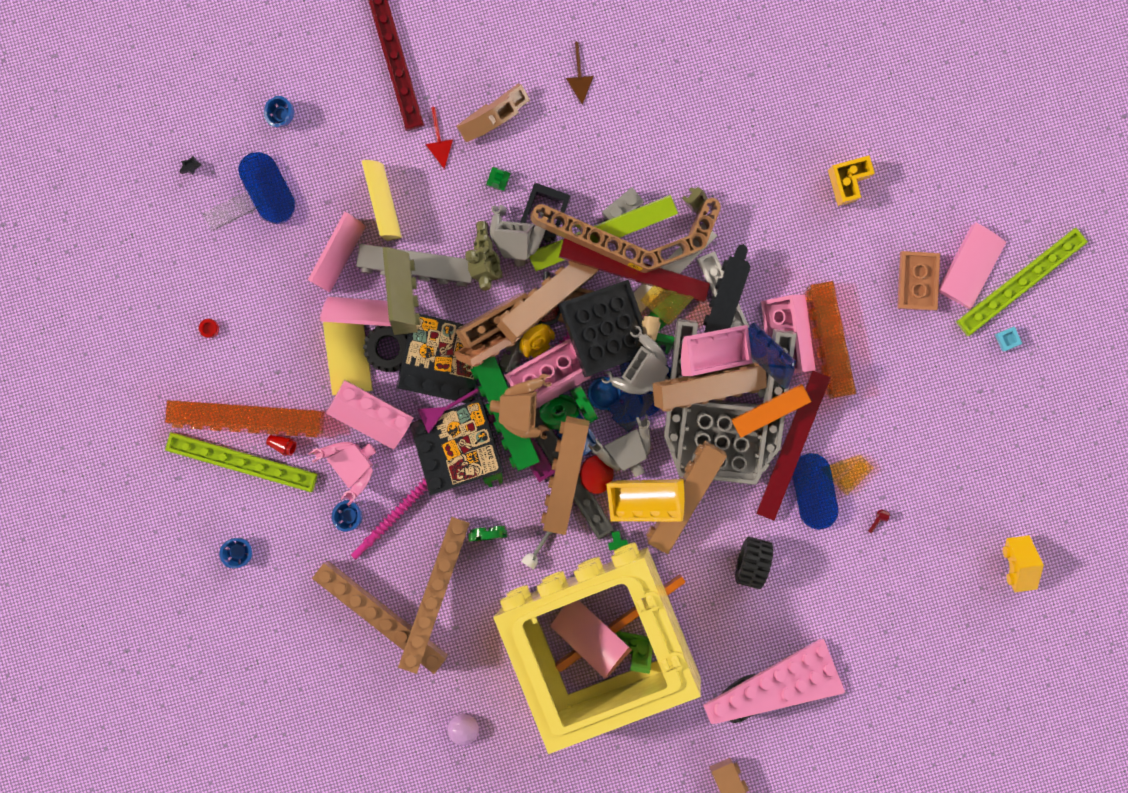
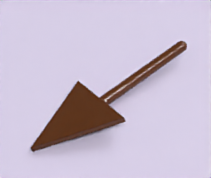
(580, 84)

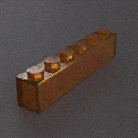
(830, 339)

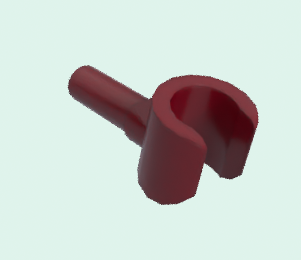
(881, 515)

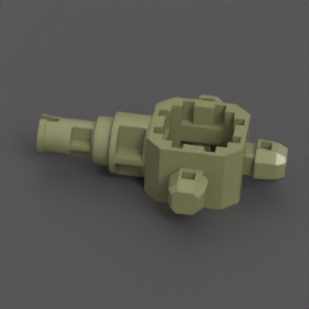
(483, 261)

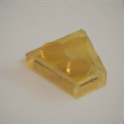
(665, 303)
(850, 472)

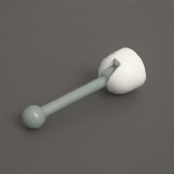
(531, 559)

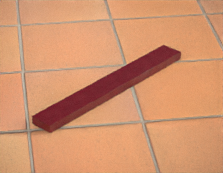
(396, 64)
(659, 277)
(793, 447)

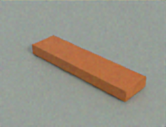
(771, 410)

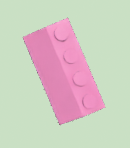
(791, 314)
(557, 362)
(369, 414)

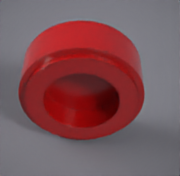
(208, 328)

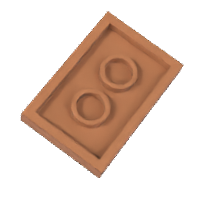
(918, 281)
(487, 348)

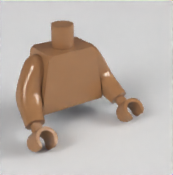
(518, 408)

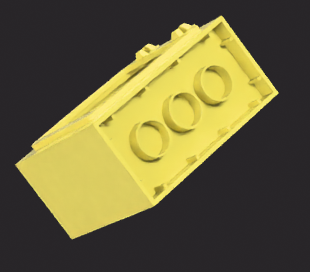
(615, 702)

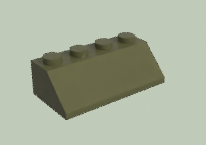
(400, 291)

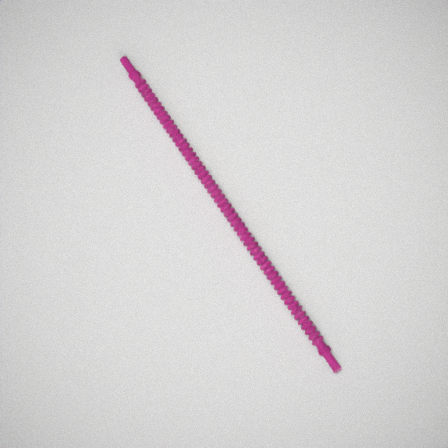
(411, 498)

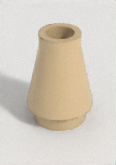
(651, 326)

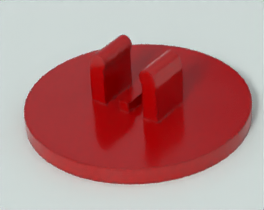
(595, 475)

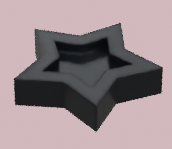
(189, 166)

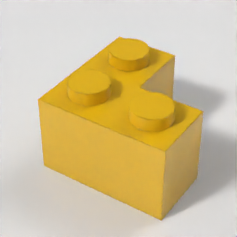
(845, 178)
(1023, 563)

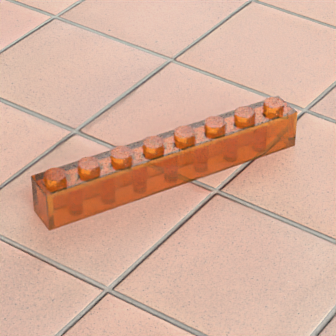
(244, 417)

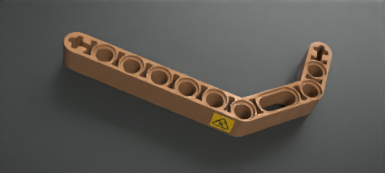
(622, 246)

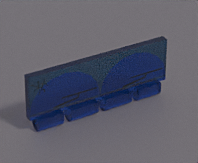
(771, 356)
(633, 406)

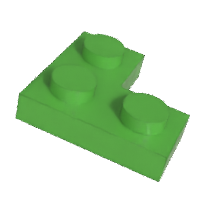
(640, 652)

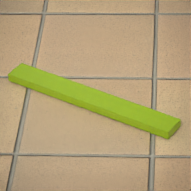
(617, 226)
(1021, 281)
(241, 462)

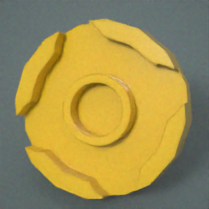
(536, 340)

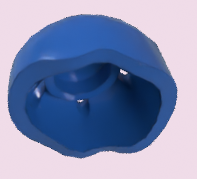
(280, 114)
(349, 516)
(236, 551)

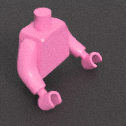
(350, 464)

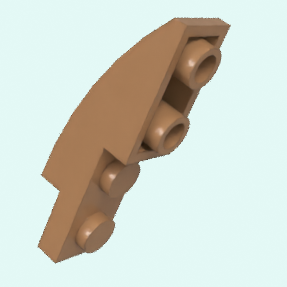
(493, 115)

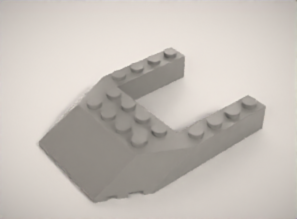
(712, 422)

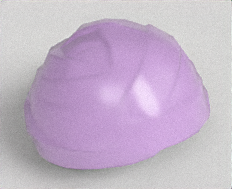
(463, 729)

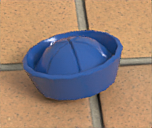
(603, 394)

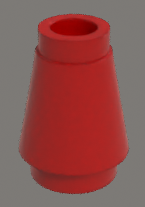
(283, 445)

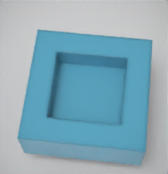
(1008, 339)

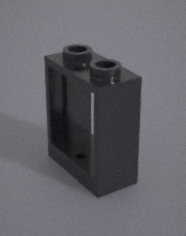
(551, 194)

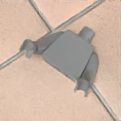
(515, 239)
(644, 370)
(627, 450)

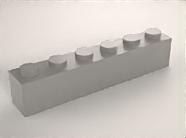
(427, 265)

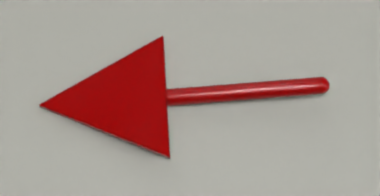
(440, 148)

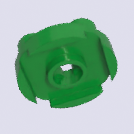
(564, 403)
(584, 404)
(481, 534)

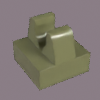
(695, 199)

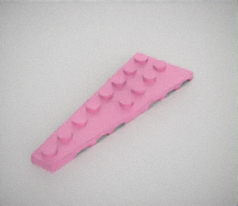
(792, 681)

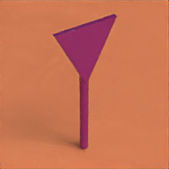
(431, 415)

